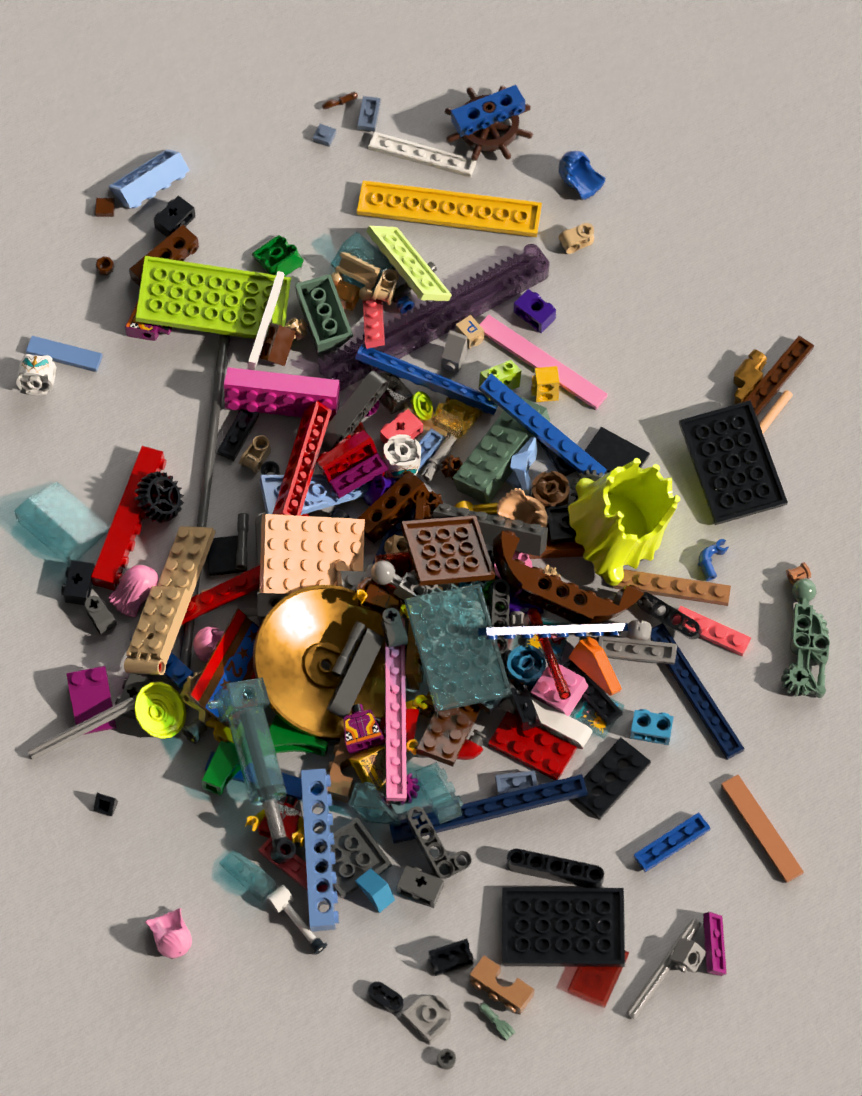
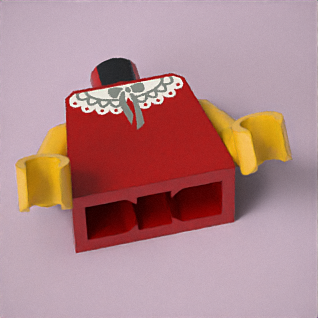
(411, 722)
(291, 819)

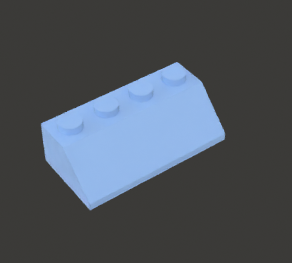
(150, 178)

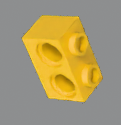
(545, 384)

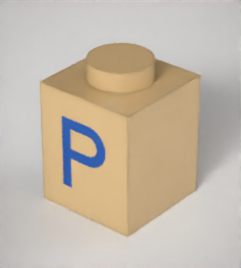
(471, 329)

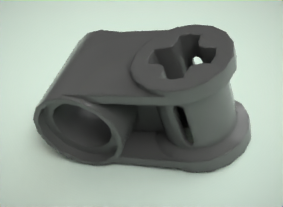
(101, 616)
(393, 629)

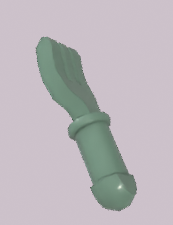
(501, 1026)

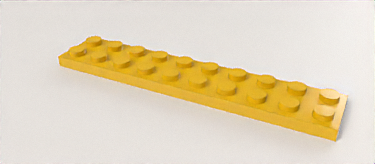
(449, 208)

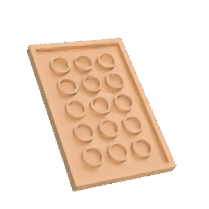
(308, 551)

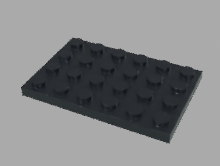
(733, 462)
(563, 927)

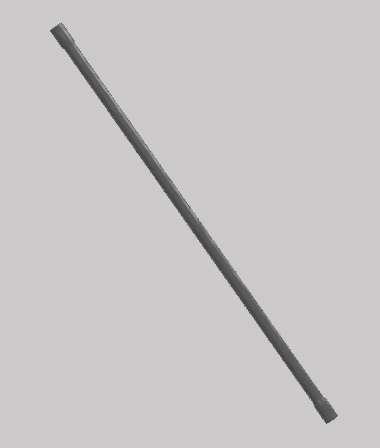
(224, 340)

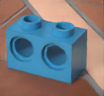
(651, 732)

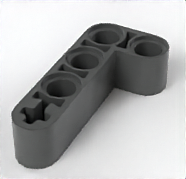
(434, 841)

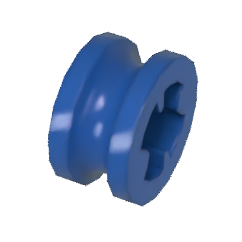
(405, 304)

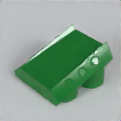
(278, 256)

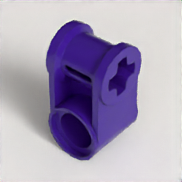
(377, 488)

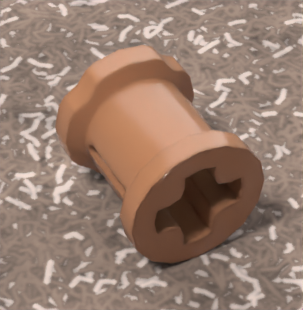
(798, 573)

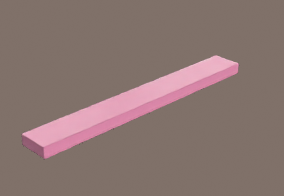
(538, 358)

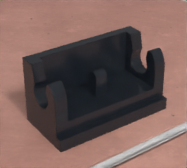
(524, 708)
(450, 957)

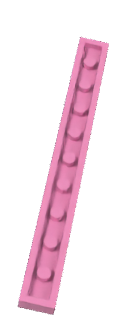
(395, 722)

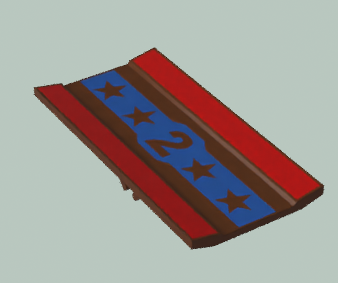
(228, 663)

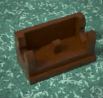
(277, 344)

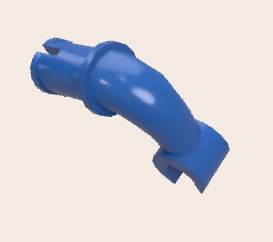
(705, 559)

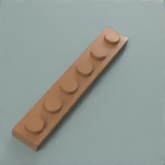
(677, 587)

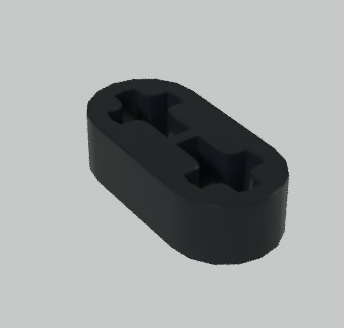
(388, 993)

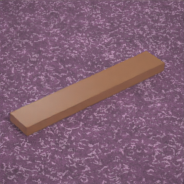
(762, 828)

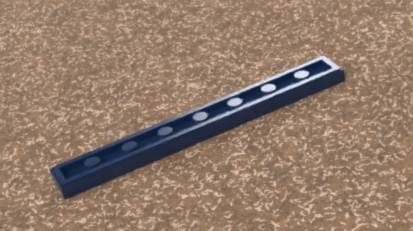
(700, 698)

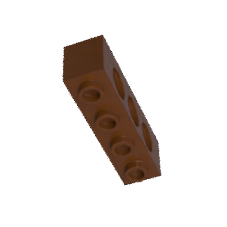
(167, 249)
(392, 506)

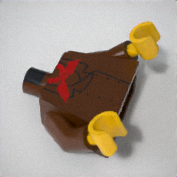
(378, 597)

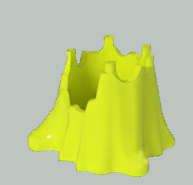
(622, 517)

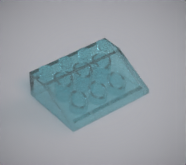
(61, 522)

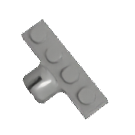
(638, 645)

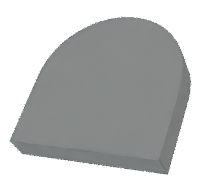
(428, 1016)

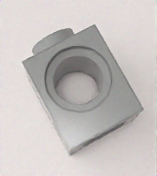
(687, 955)

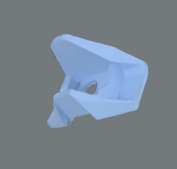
(520, 466)

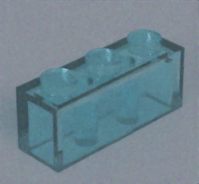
(439, 792)

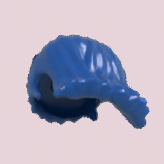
(579, 175)

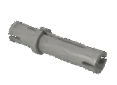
(434, 463)

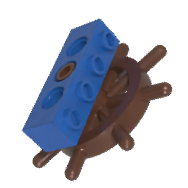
(485, 114)

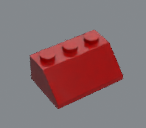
(346, 455)

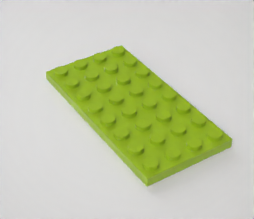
(207, 297)

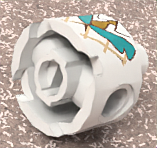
(36, 374)
(401, 455)

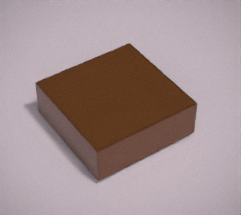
(105, 207)

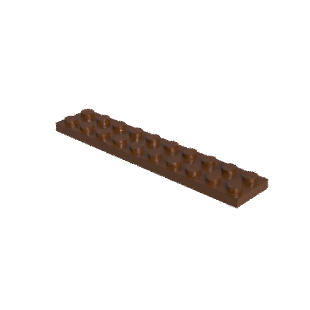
(413, 661)

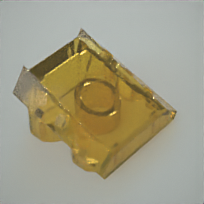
(455, 417)

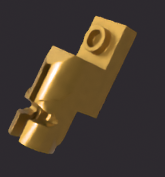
(749, 375)

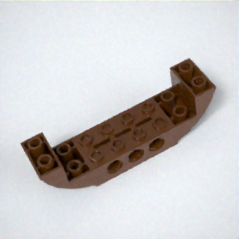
(553, 594)

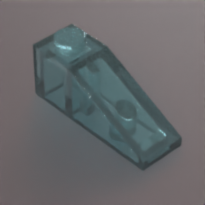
(249, 875)

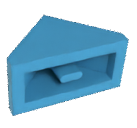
(375, 889)

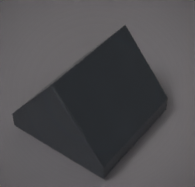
(105, 804)

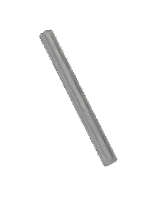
(82, 728)
(661, 971)

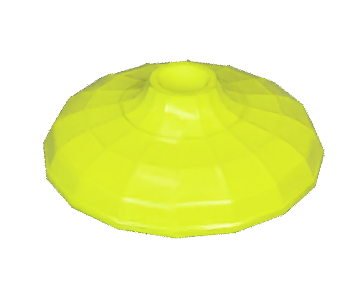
(160, 710)

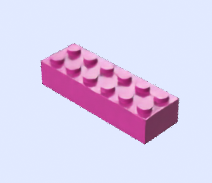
(278, 392)

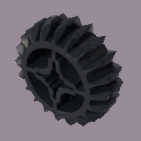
(153, 495)

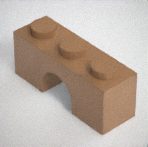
(340, 785)
(514, 997)

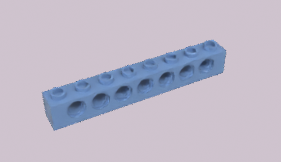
(310, 780)

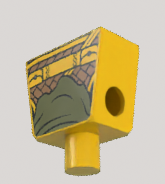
(371, 765)

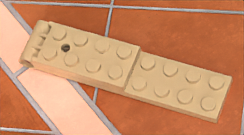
(168, 602)

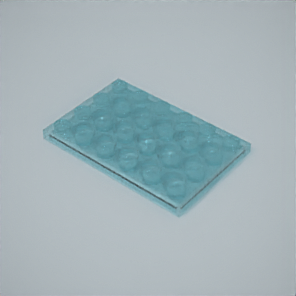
(455, 660)

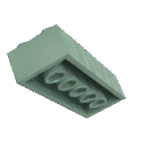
(491, 459)

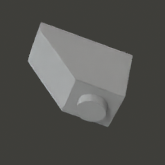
(454, 351)

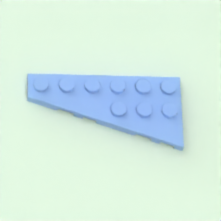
(319, 493)

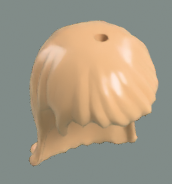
(522, 507)

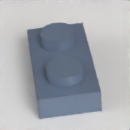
(369, 113)
(515, 781)

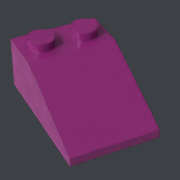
(90, 696)

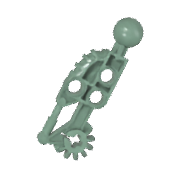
(814, 633)

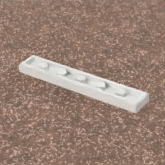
(422, 154)
(265, 321)

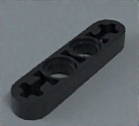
(669, 615)

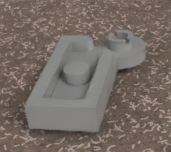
(351, 579)

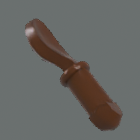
(344, 99)

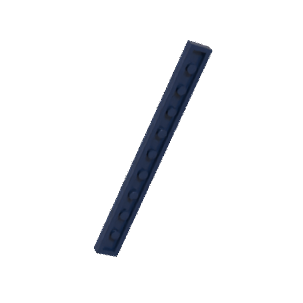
(499, 806)

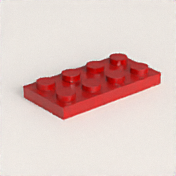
(532, 747)

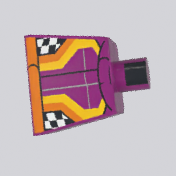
(144, 330)
(361, 730)

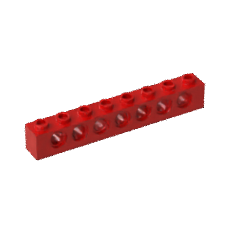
(302, 460)

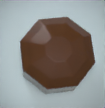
(104, 265)

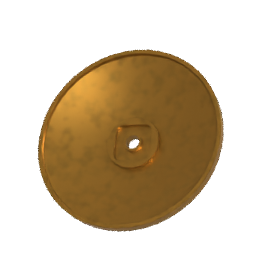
(289, 651)

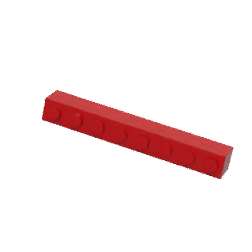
(125, 523)

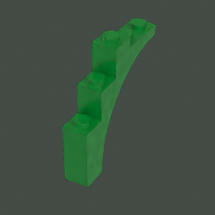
(285, 739)

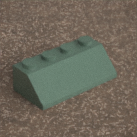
(323, 314)

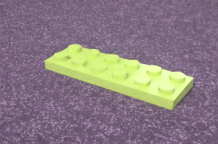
(408, 263)

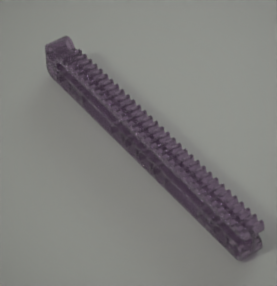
(474, 296)

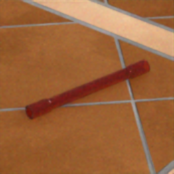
(560, 682)

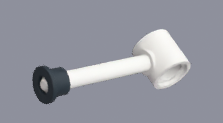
(281, 900)

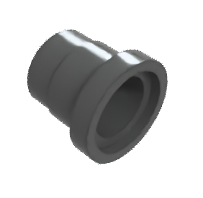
(194, 731)

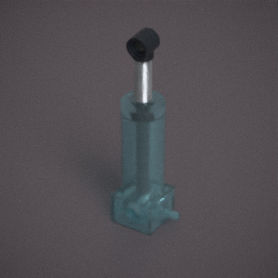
(243, 707)

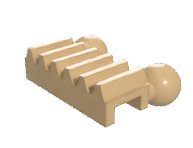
(359, 271)

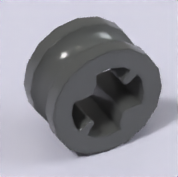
(451, 1063)

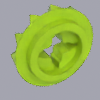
(422, 411)

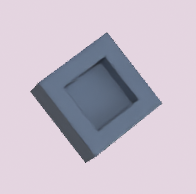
(324, 135)

